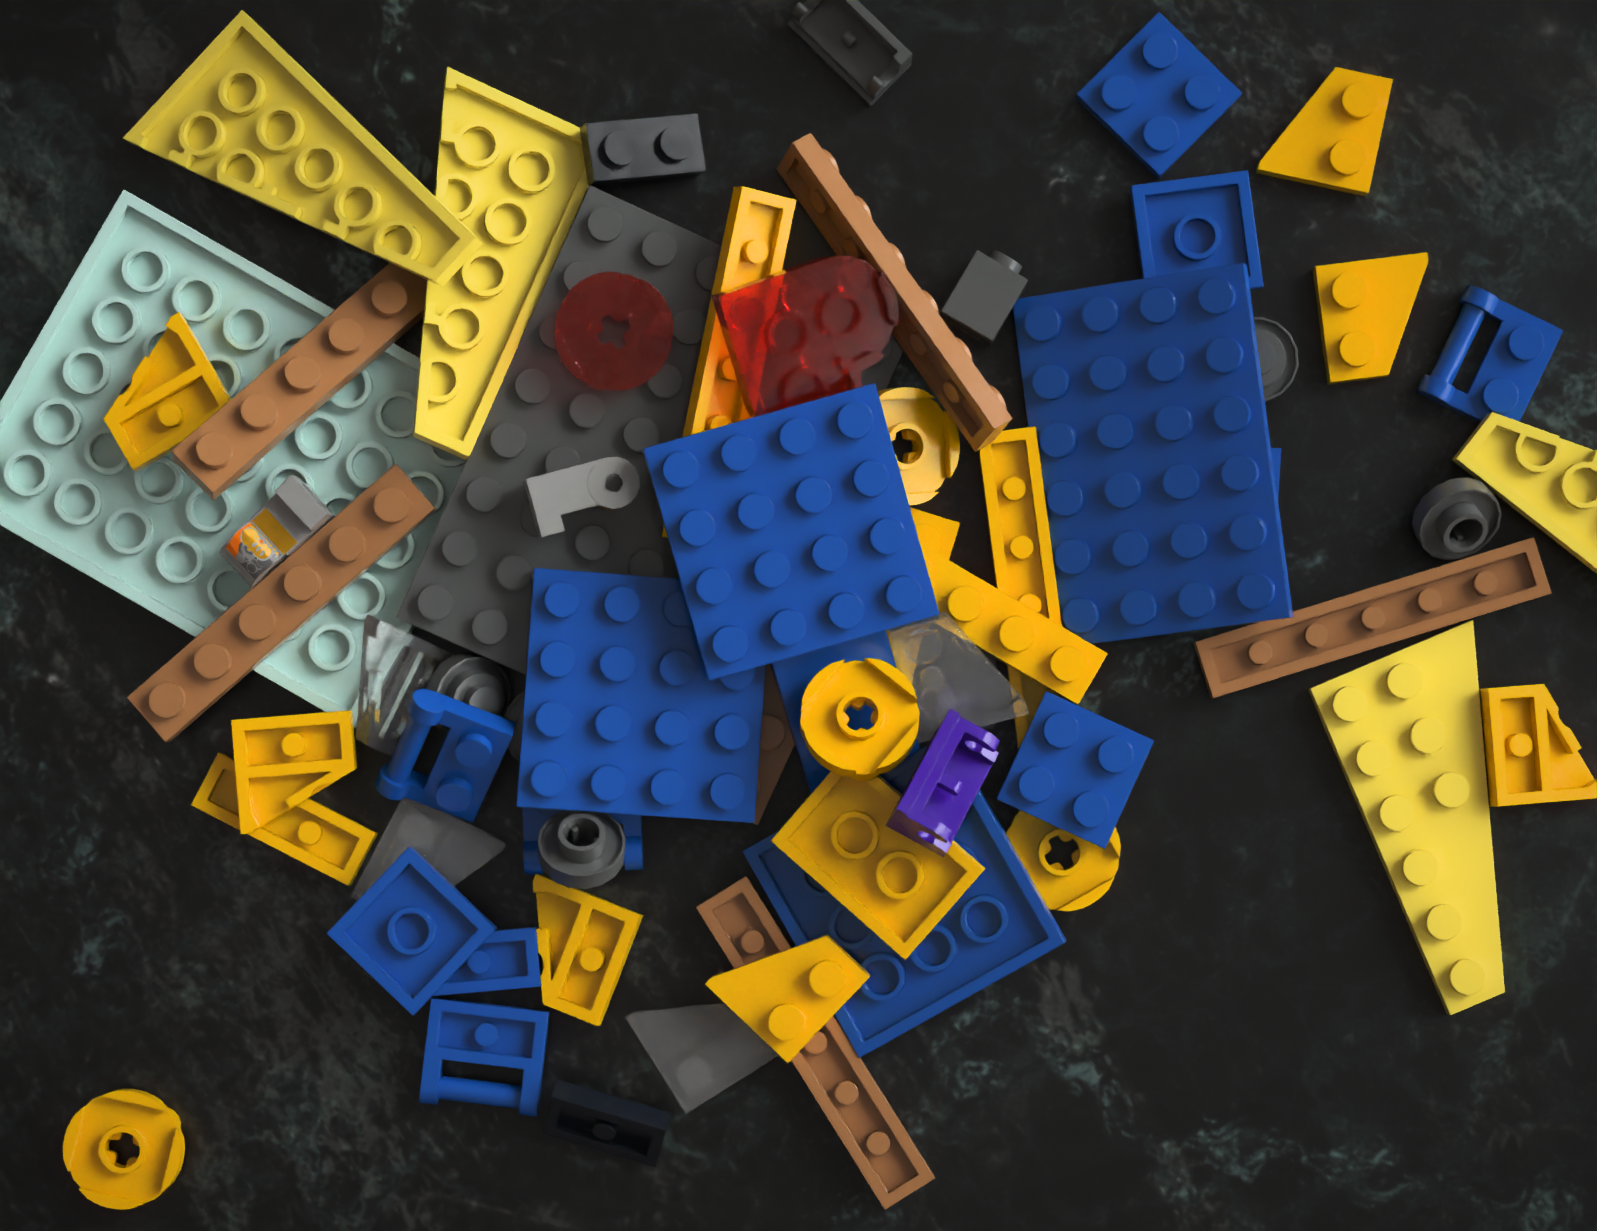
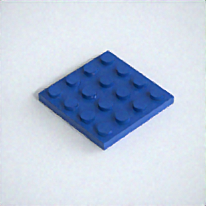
(791, 531)
(625, 705)
(979, 940)

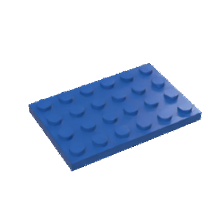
(1155, 454)

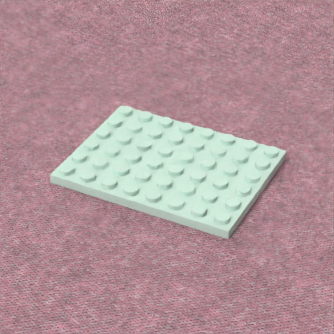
(155, 528)

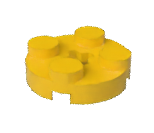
(932, 436)
(859, 752)
(1060, 887)
(96, 1168)

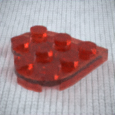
(806, 330)

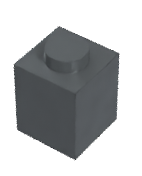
(984, 296)

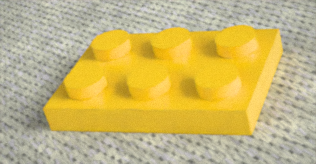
(870, 868)

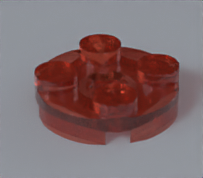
(623, 299)

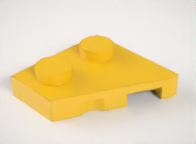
(1333, 135)
(1365, 313)
(167, 397)
(1530, 749)
(288, 761)
(581, 948)
(791, 992)

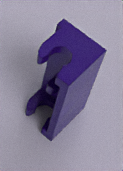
(944, 783)

